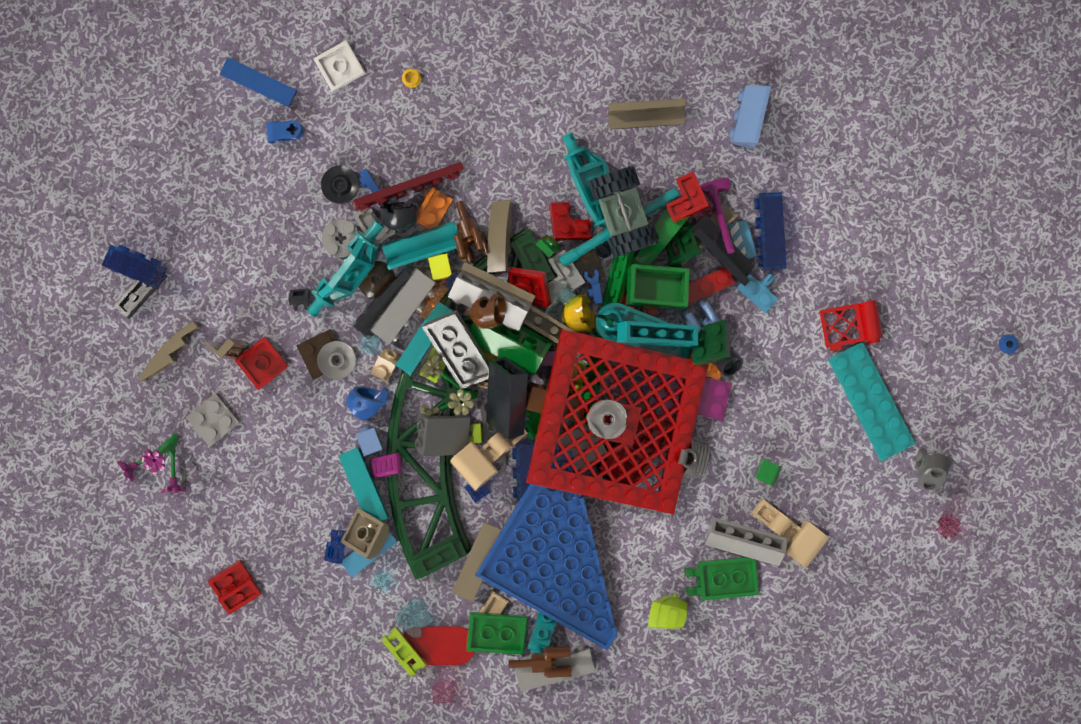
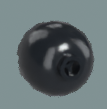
(399, 216)

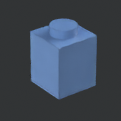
(369, 440)

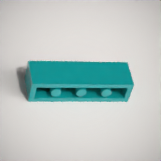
(657, 334)

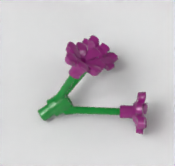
(156, 462)

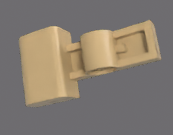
(477, 464)
(802, 541)

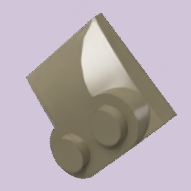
(366, 534)

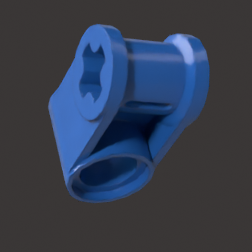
(281, 131)

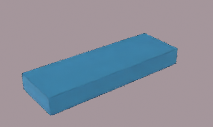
(355, 562)

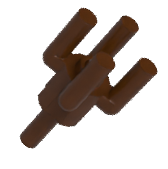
(468, 236)
(546, 662)

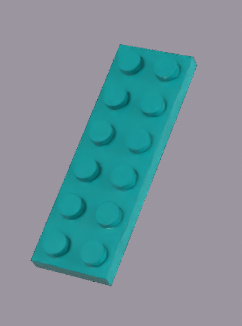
(871, 401)

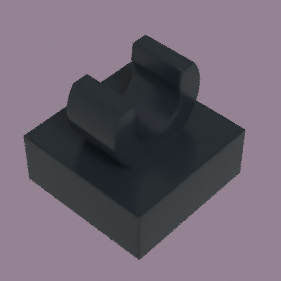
(299, 297)

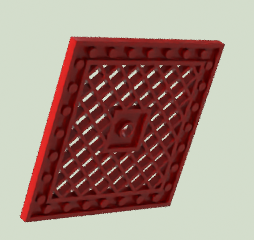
(552, 418)

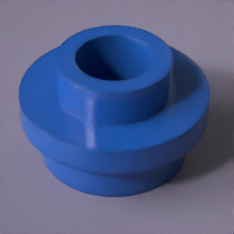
(1003, 347)

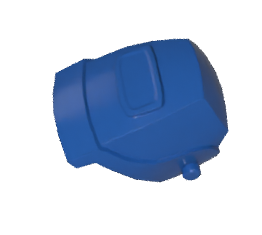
(366, 401)

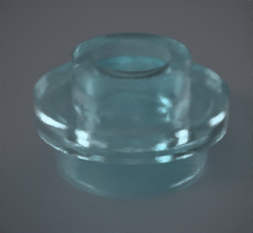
(362, 344)

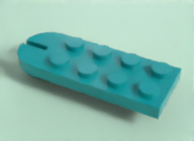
(621, 313)

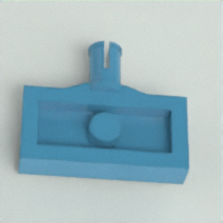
(759, 292)

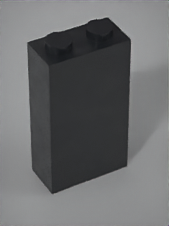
(506, 397)

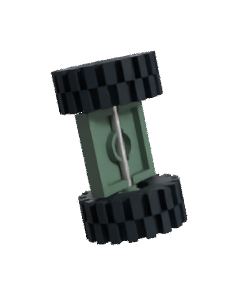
(623, 211)

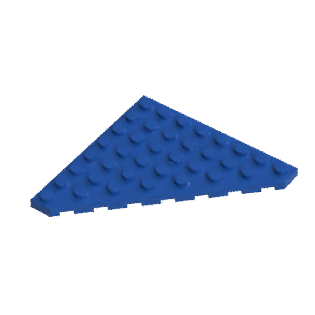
(552, 562)

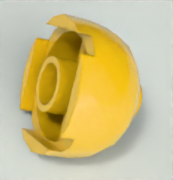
(578, 314)

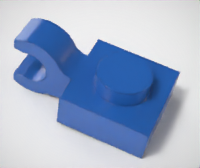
(594, 292)

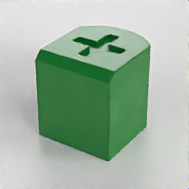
(767, 472)

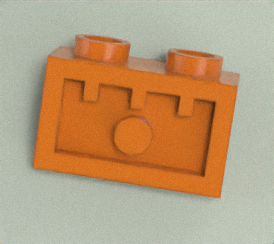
(433, 208)

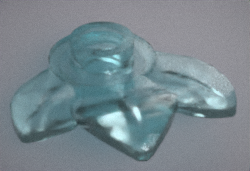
(565, 297)
(417, 617)

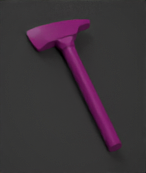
(712, 189)

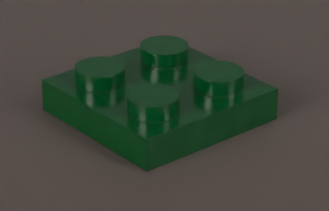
(712, 343)

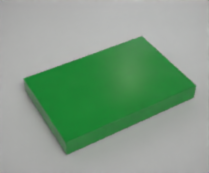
(496, 633)

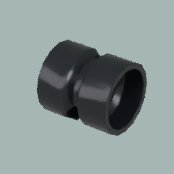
(731, 365)

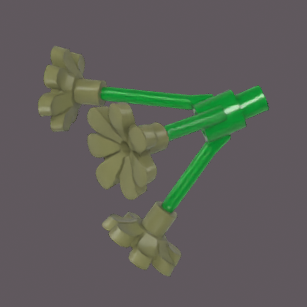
(461, 400)

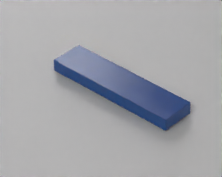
(258, 82)

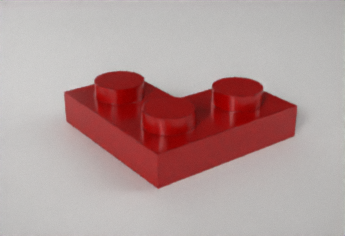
(692, 200)
(566, 229)
(534, 282)

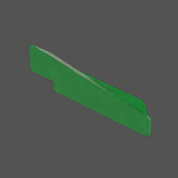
(665, 230)

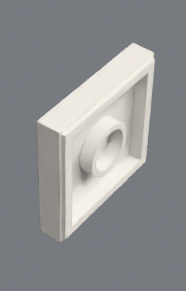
(339, 66)

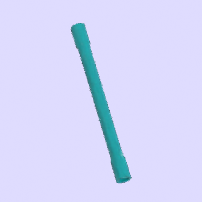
(574, 254)

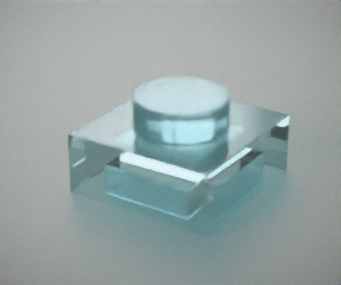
(381, 580)

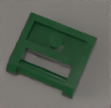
(687, 246)

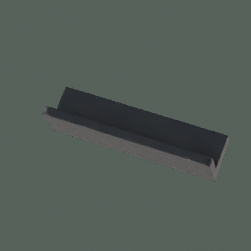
(711, 238)
(373, 311)

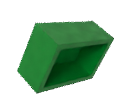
(657, 287)

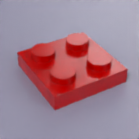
(261, 363)

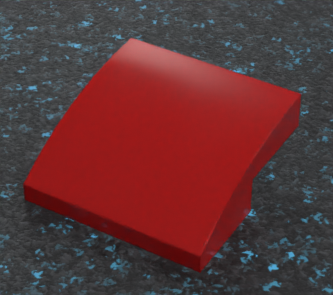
(234, 587)

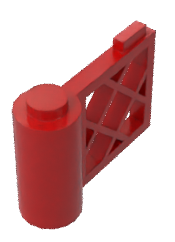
(867, 324)

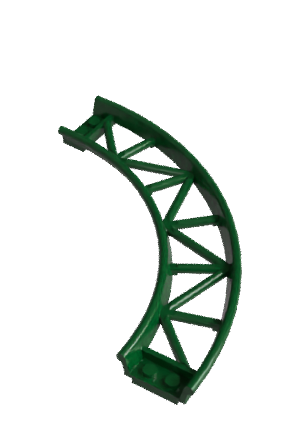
(457, 545)

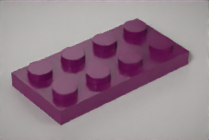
(712, 401)

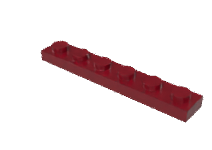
(400, 190)

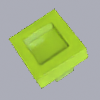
(477, 433)

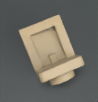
(385, 364)

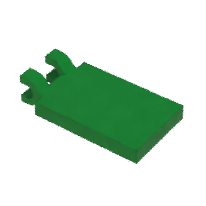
(723, 578)

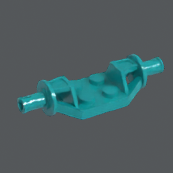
(583, 173)
(351, 273)

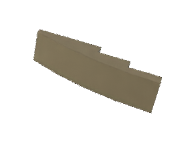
(499, 237)
(164, 357)

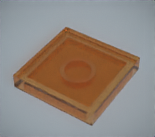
(432, 300)

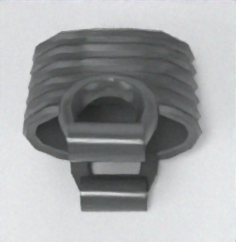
(695, 459)
(932, 469)

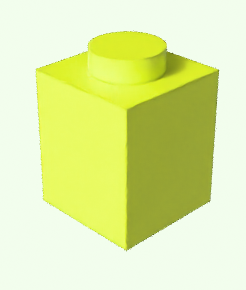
(440, 266)

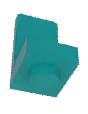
(541, 634)

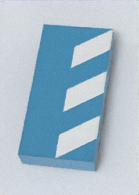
(742, 238)

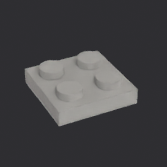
(213, 419)

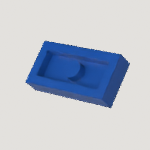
(367, 181)

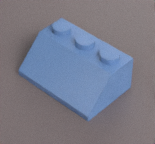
(749, 116)

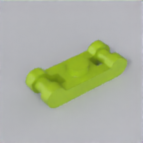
(403, 651)

